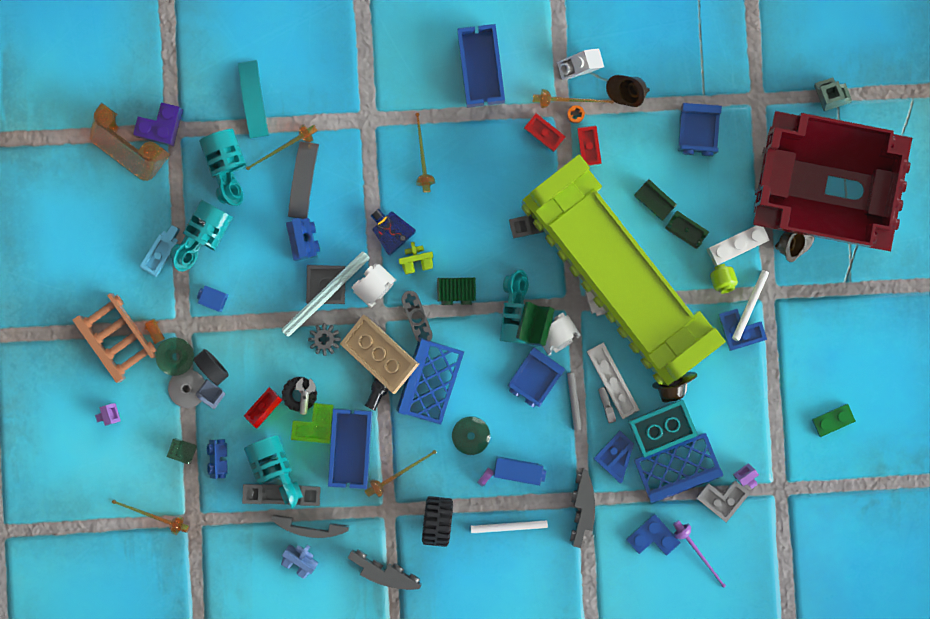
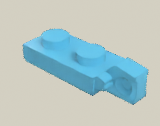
(160, 251)

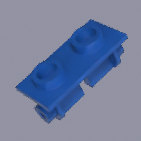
(216, 451)

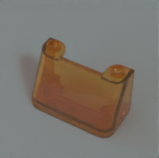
(142, 162)

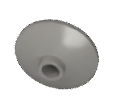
(181, 398)

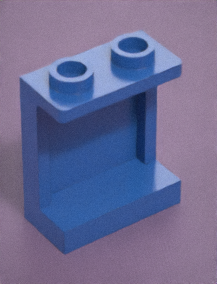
(699, 129)
(535, 378)

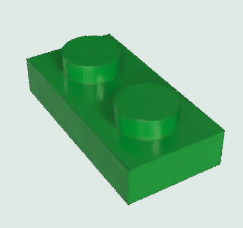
(833, 420)

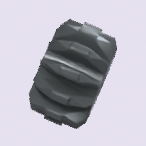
(329, 344)

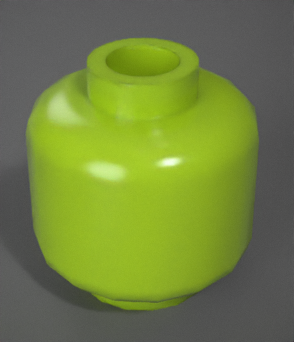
(723, 278)

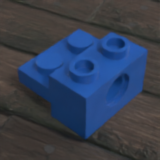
(300, 248)

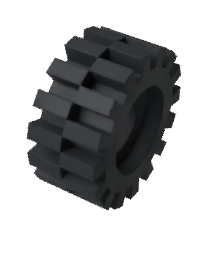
(288, 398)

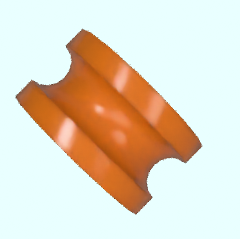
(572, 109)

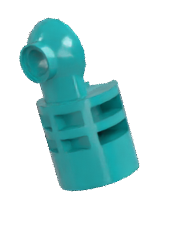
(224, 158)
(206, 228)
(517, 287)
(273, 469)

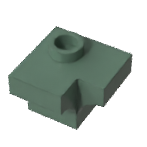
(832, 94)

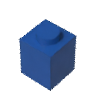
(212, 298)

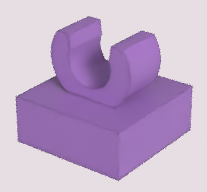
(108, 414)
(746, 476)

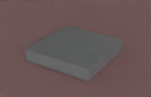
(319, 277)

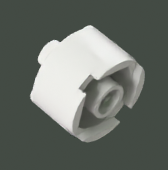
(374, 285)
(560, 334)

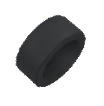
(211, 367)

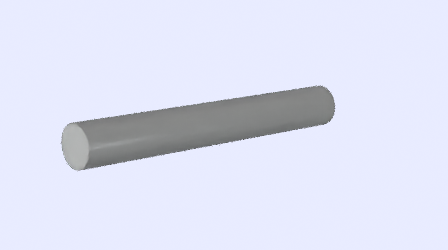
(574, 401)

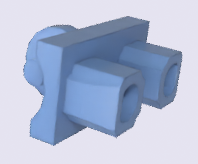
(301, 558)

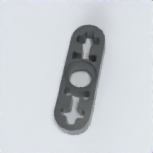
(409, 314)

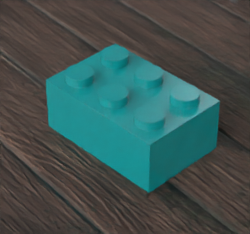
(662, 428)

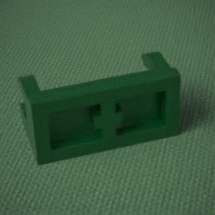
(686, 229)

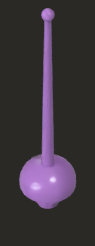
(683, 532)

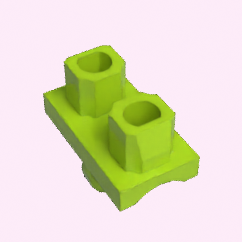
(425, 258)

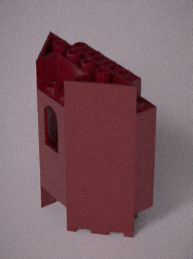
(795, 174)

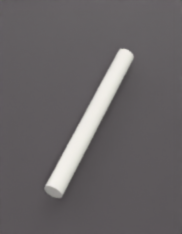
(750, 305)
(509, 526)

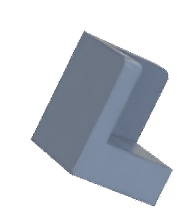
(210, 394)

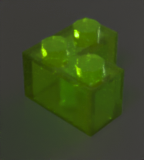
(319, 429)

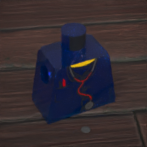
(391, 230)

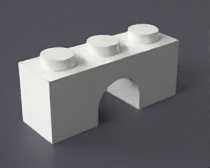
(737, 244)

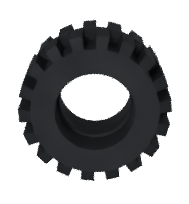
(437, 521)

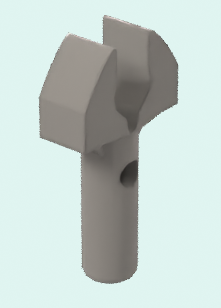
(305, 394)
(609, 412)

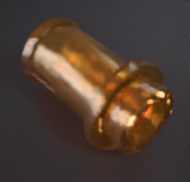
(154, 331)

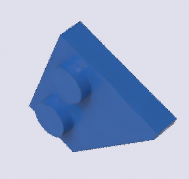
(615, 456)

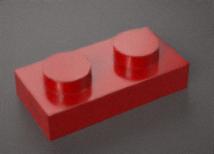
(544, 132)
(589, 145)
(263, 407)

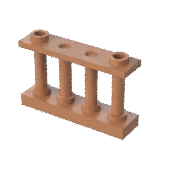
(106, 355)

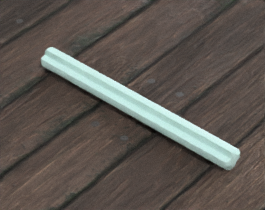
(325, 294)

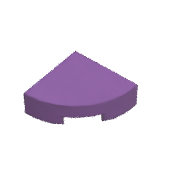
(485, 477)

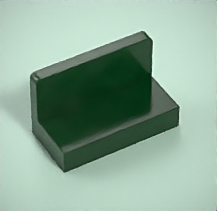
(655, 199)
(535, 324)

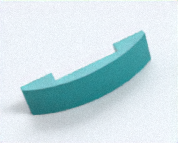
(253, 99)

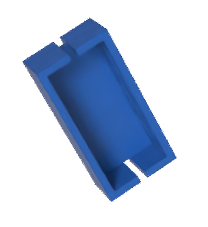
(481, 65)
(350, 448)

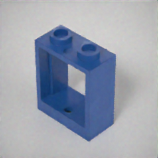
(519, 471)

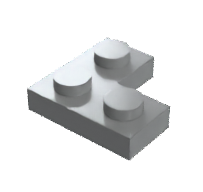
(726, 504)

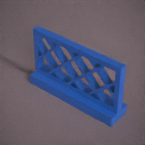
(410, 386)
(683, 484)

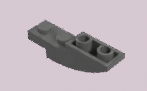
(583, 499)
(391, 576)

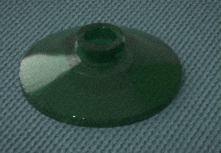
(165, 359)
(468, 425)

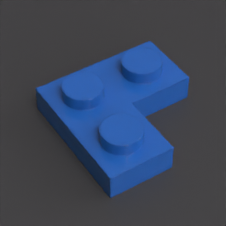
(752, 333)
(655, 531)

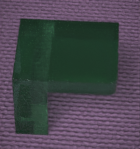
(182, 451)

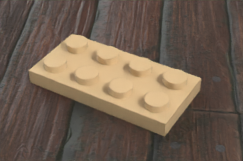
(379, 354)

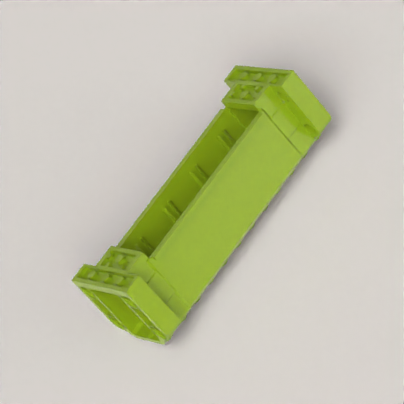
(619, 273)

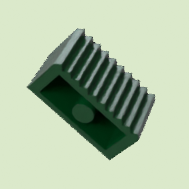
(456, 290)

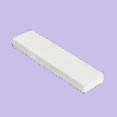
(612, 380)

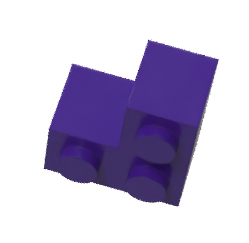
(163, 129)

